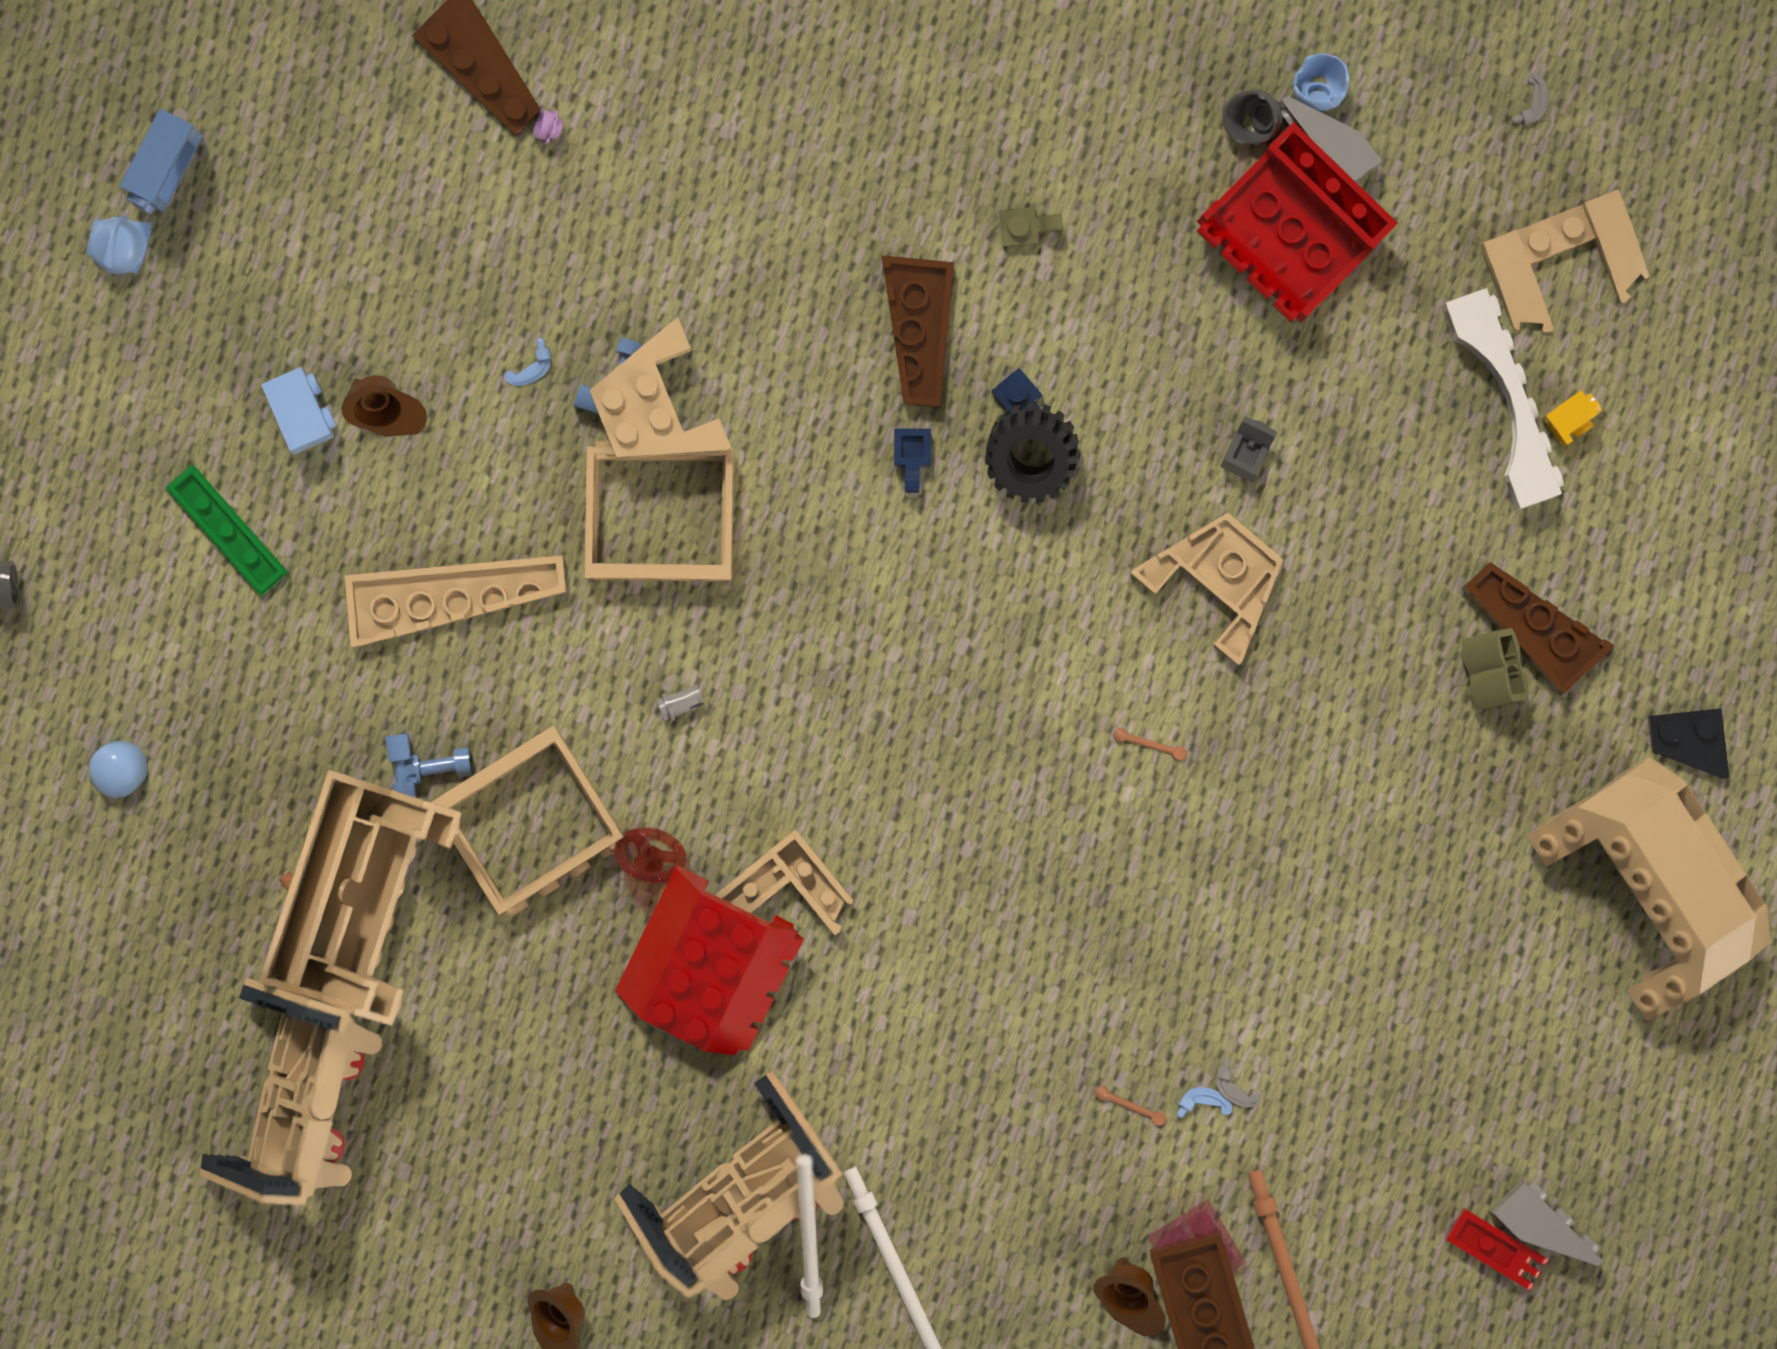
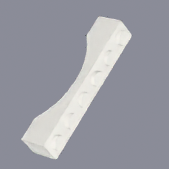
(1476, 327)

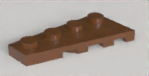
(472, 54)
(919, 318)
(1544, 634)

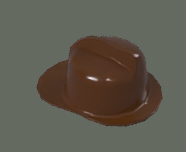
(383, 409)
(1130, 1298)
(556, 1317)

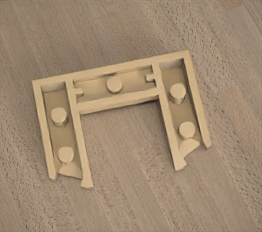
(1598, 220)
(786, 862)

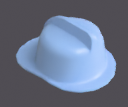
(119, 244)

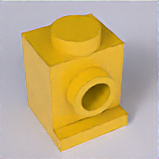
(1572, 417)

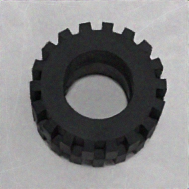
(1024, 479)

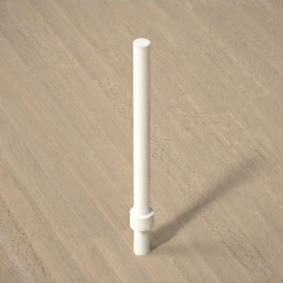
(865, 1204)
(811, 1282)

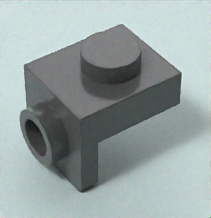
(1248, 448)

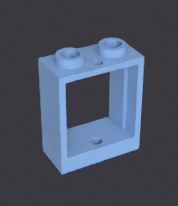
(160, 162)

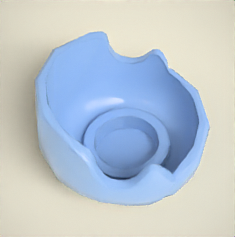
(1335, 90)
(118, 768)

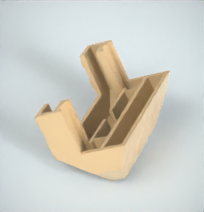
(1677, 874)
(348, 893)

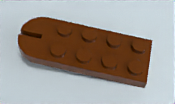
(1201, 1294)

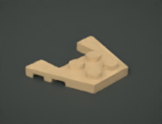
(639, 410)
(1230, 566)

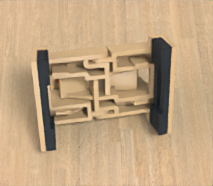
(293, 1134)
(757, 1191)

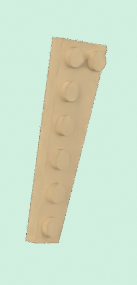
(423, 598)

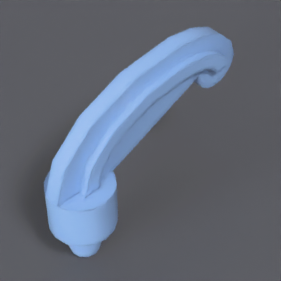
(535, 370)
(1203, 1096)

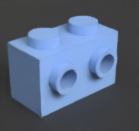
(298, 410)

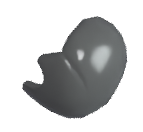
(1264, 114)

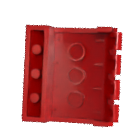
(1295, 224)
(706, 967)

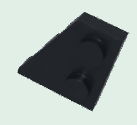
(1691, 739)

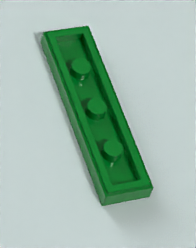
(227, 530)

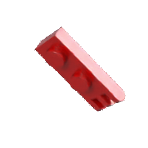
(1494, 1248)

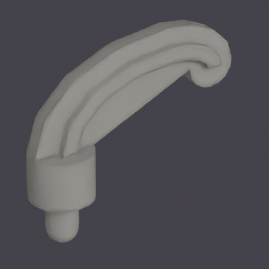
(1538, 104)
(1231, 1091)

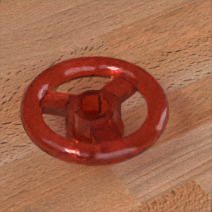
(649, 859)

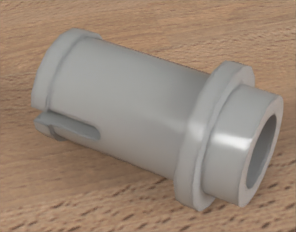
(680, 702)

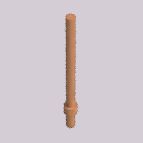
(1266, 1207)

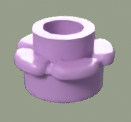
(547, 126)

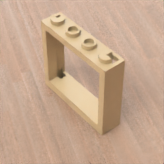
(656, 572)
(574, 865)

